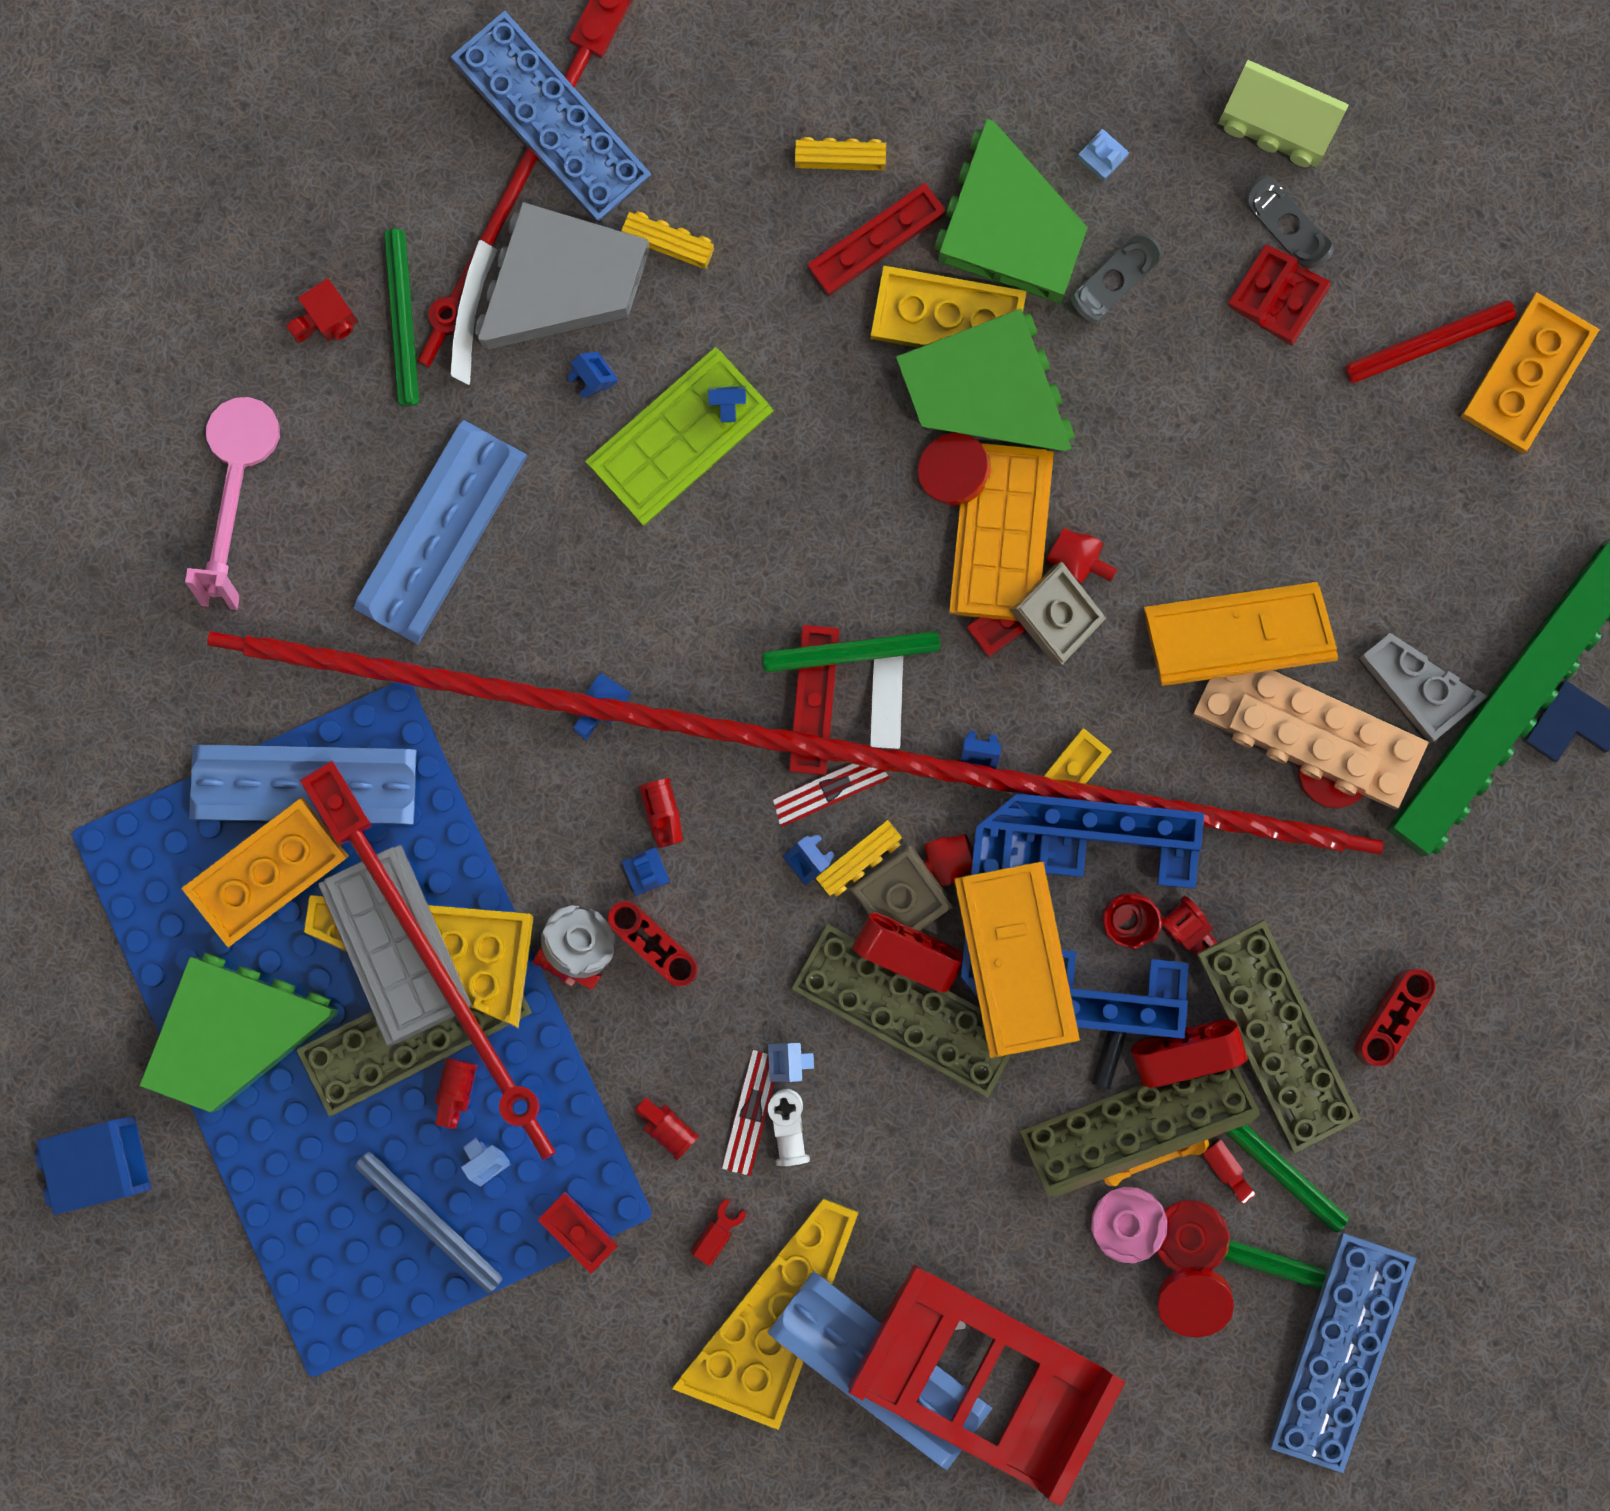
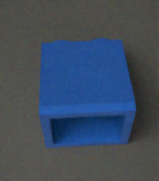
(93, 1165)

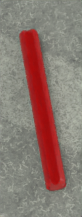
(1430, 341)

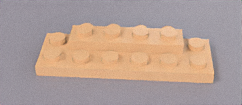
(1315, 733)

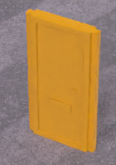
(1002, 534)
(1240, 633)
(1016, 959)

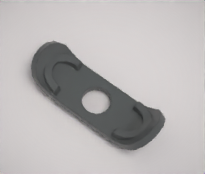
(1269, 204)
(1132, 263)

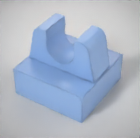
(1103, 155)
(787, 1062)
(484, 1162)

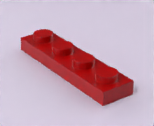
(876, 239)
(814, 700)

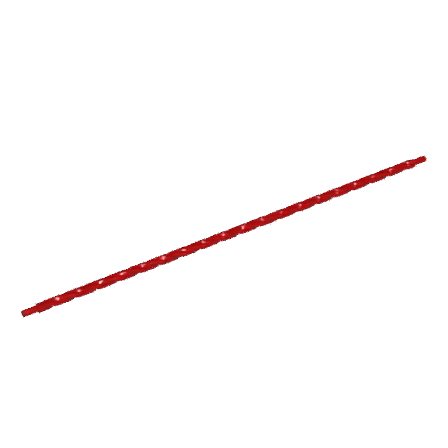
(776, 739)

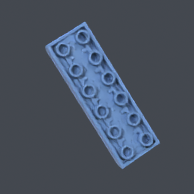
(550, 116)
(440, 531)
(265, 781)
(832, 1337)
(1342, 1352)

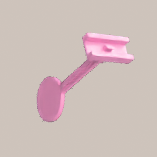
(240, 435)

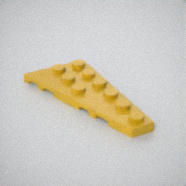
(484, 945)
(741, 1362)

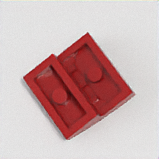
(1279, 294)

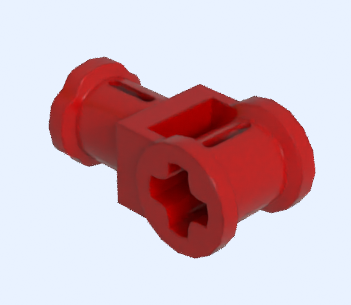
(1193, 931)

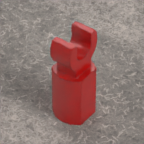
(1228, 1170)
(716, 1235)

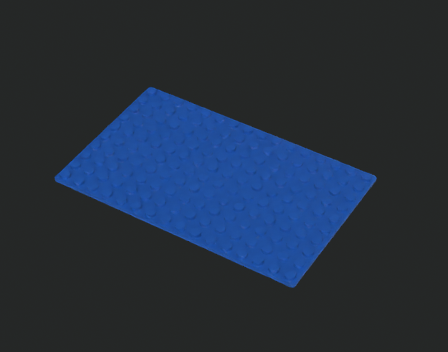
(327, 1239)

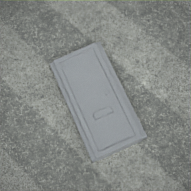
(384, 959)

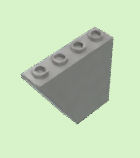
(559, 277)

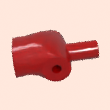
(1080, 555)
(949, 858)

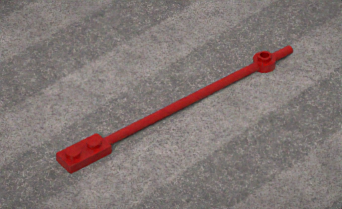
(591, 37)
(347, 822)

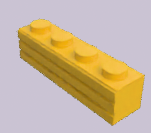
(840, 154)
(669, 240)
(858, 858)

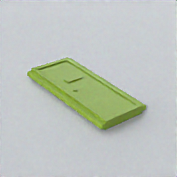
(676, 438)

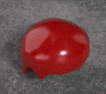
(1124, 907)

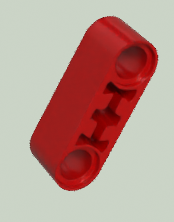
(640, 944)
(908, 952)
(1407, 1014)
(1201, 1052)

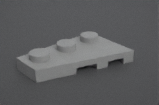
(1422, 690)

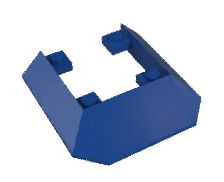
(1057, 833)

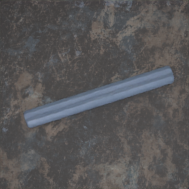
(428, 1222)

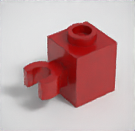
(325, 312)

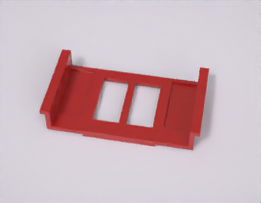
(1054, 1416)

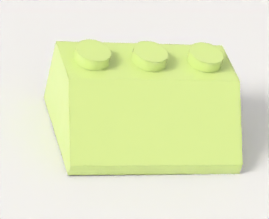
(1282, 115)

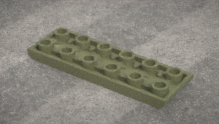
(904, 1013)
(1278, 1036)
(358, 1063)
(1136, 1128)

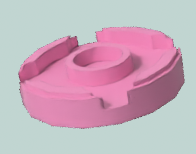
(1129, 1224)

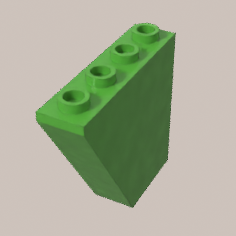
(1010, 221)
(988, 384)
(228, 1032)

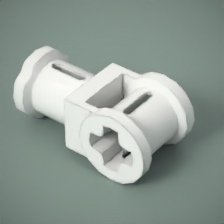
(788, 1129)

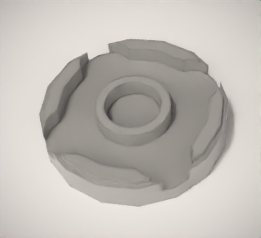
(578, 942)

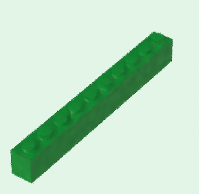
(1507, 710)

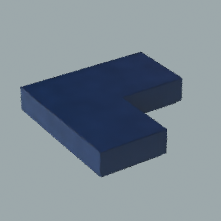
(1569, 715)

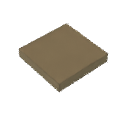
(1058, 614)
(904, 891)

